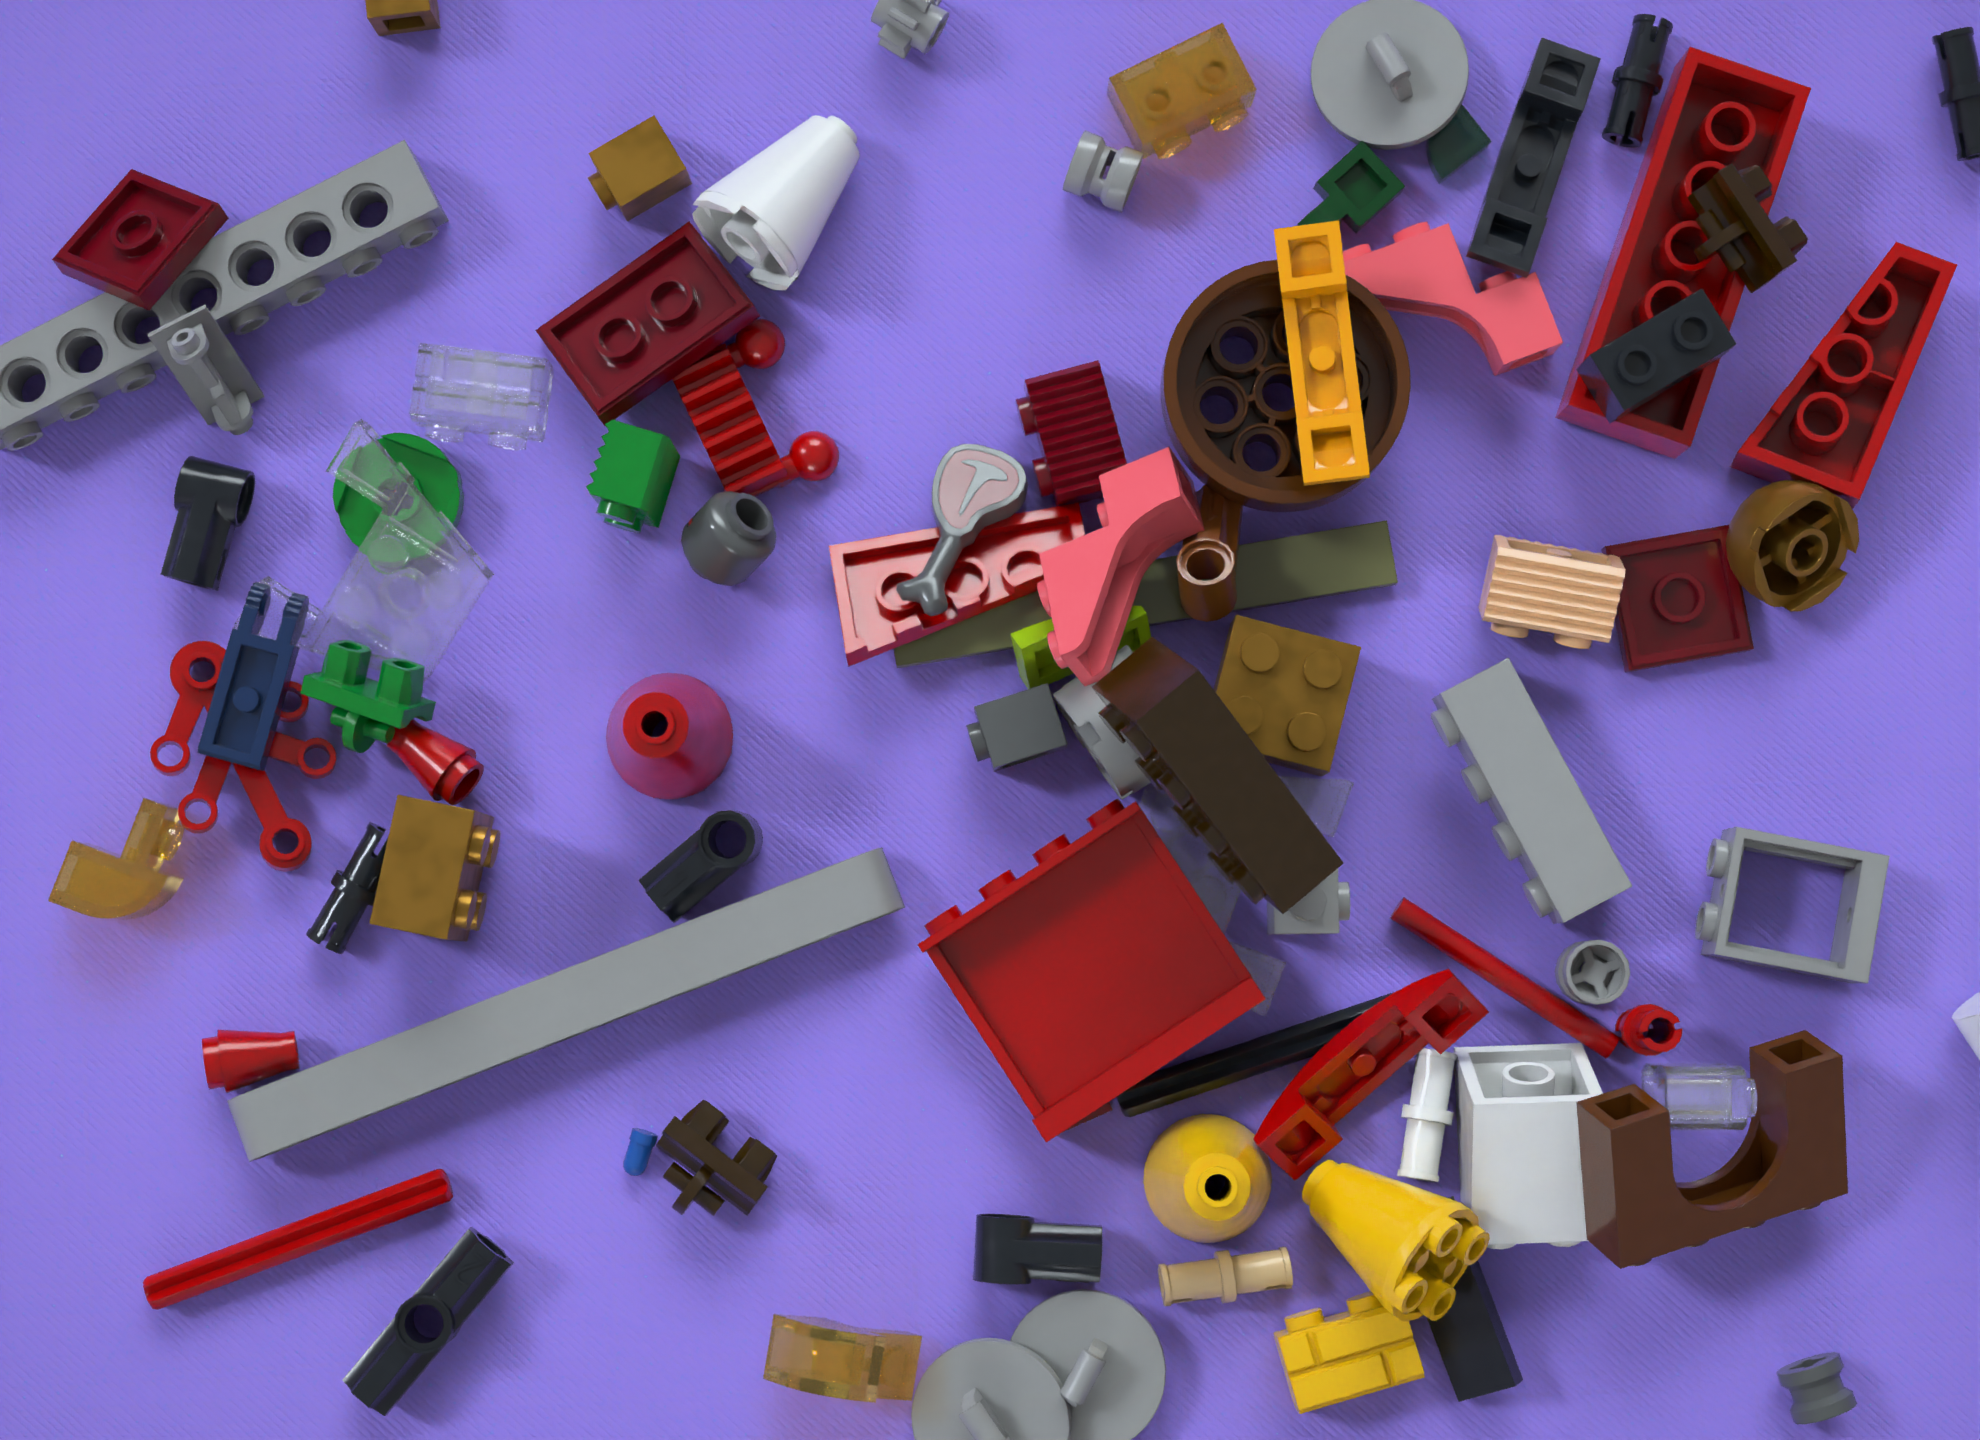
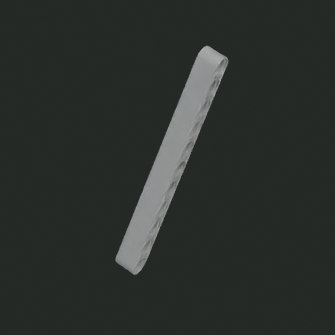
(565, 1004)

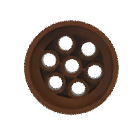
(1251, 307)

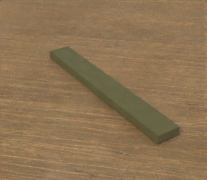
(1265, 576)

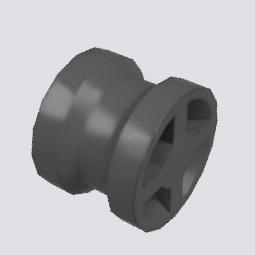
(1816, 1388)

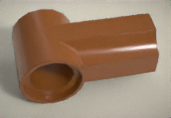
(1211, 556)

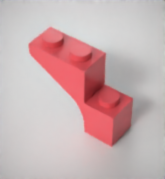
(1428, 278)
(1097, 575)

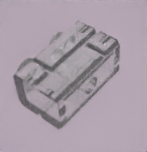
(481, 394)

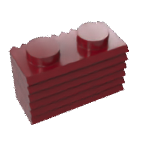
(1073, 431)

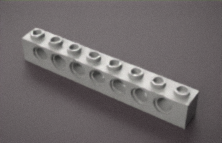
(222, 264)

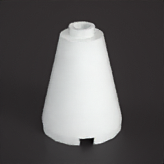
(779, 200)

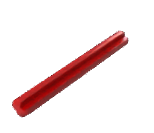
(297, 1239)

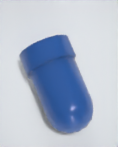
(639, 1151)

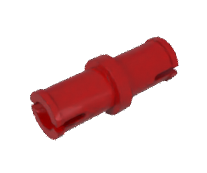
(1658, 1039)

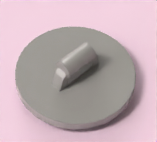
(1389, 73)
(1104, 1359)
(990, 1394)

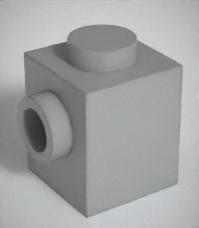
(1314, 913)

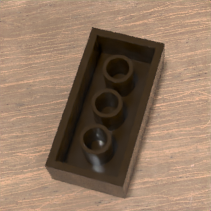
(1214, 776)

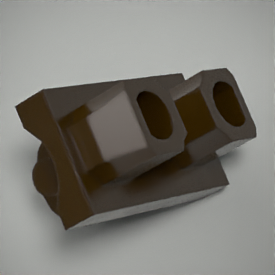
(1741, 229)
(735, 1179)

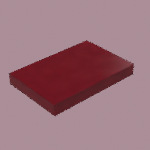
(647, 323)

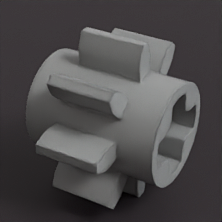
(909, 24)

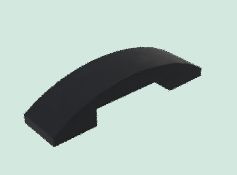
(1532, 157)

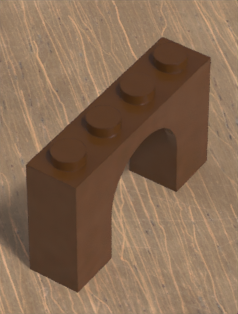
(1785, 1164)

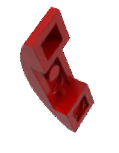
(1358, 1061)

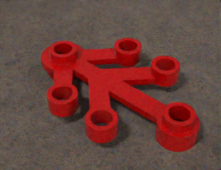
(192, 700)

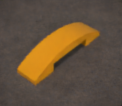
(1321, 353)

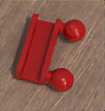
(732, 424)

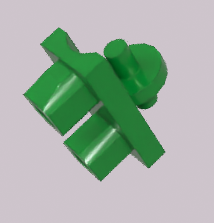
(367, 707)

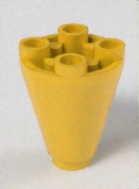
(1396, 1236)

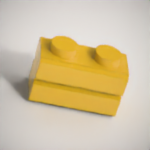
(1346, 1353)

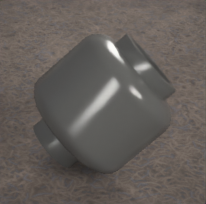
(729, 538)

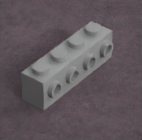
(1530, 793)

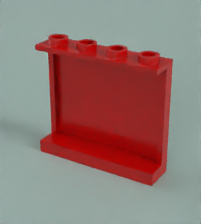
(1090, 967)

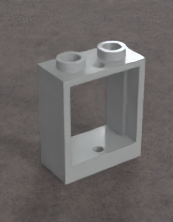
(1856, 914)

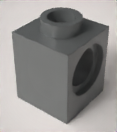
(1017, 728)

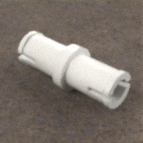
(1427, 1115)

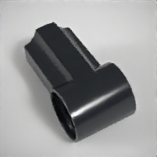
(209, 506)
(699, 866)
(1018, 1250)

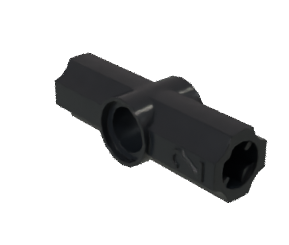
(400, 1350)

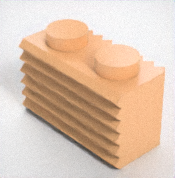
(1551, 591)

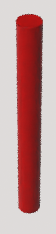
(1505, 978)

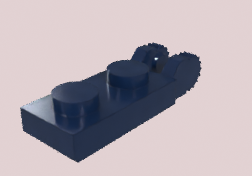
(253, 682)

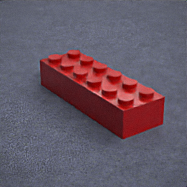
(1708, 119)

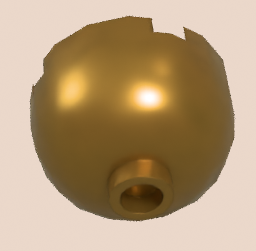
(1791, 543)

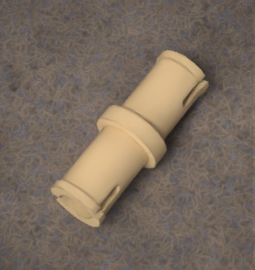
(1225, 1276)

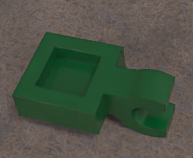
(1354, 190)

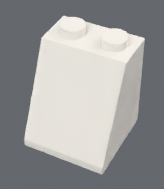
(1523, 1140)

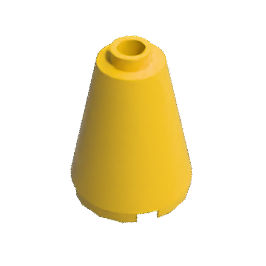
(1183, 1162)

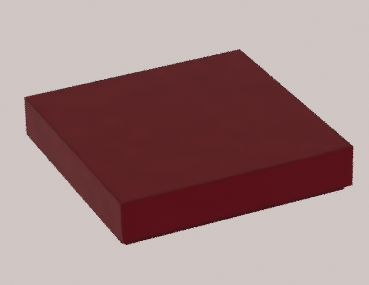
(140, 239)
(1679, 600)

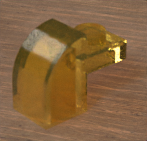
(128, 883)
(841, 1359)

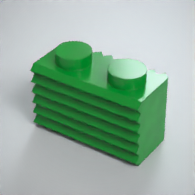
(633, 476)

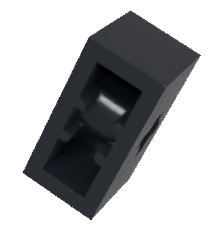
(1655, 356)

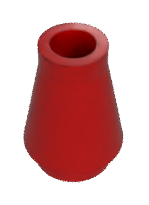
(439, 763)
(245, 1057)

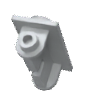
(208, 369)

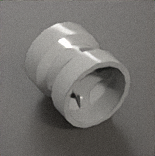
(1090, 164)
(1603, 969)

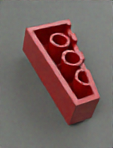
(1848, 391)

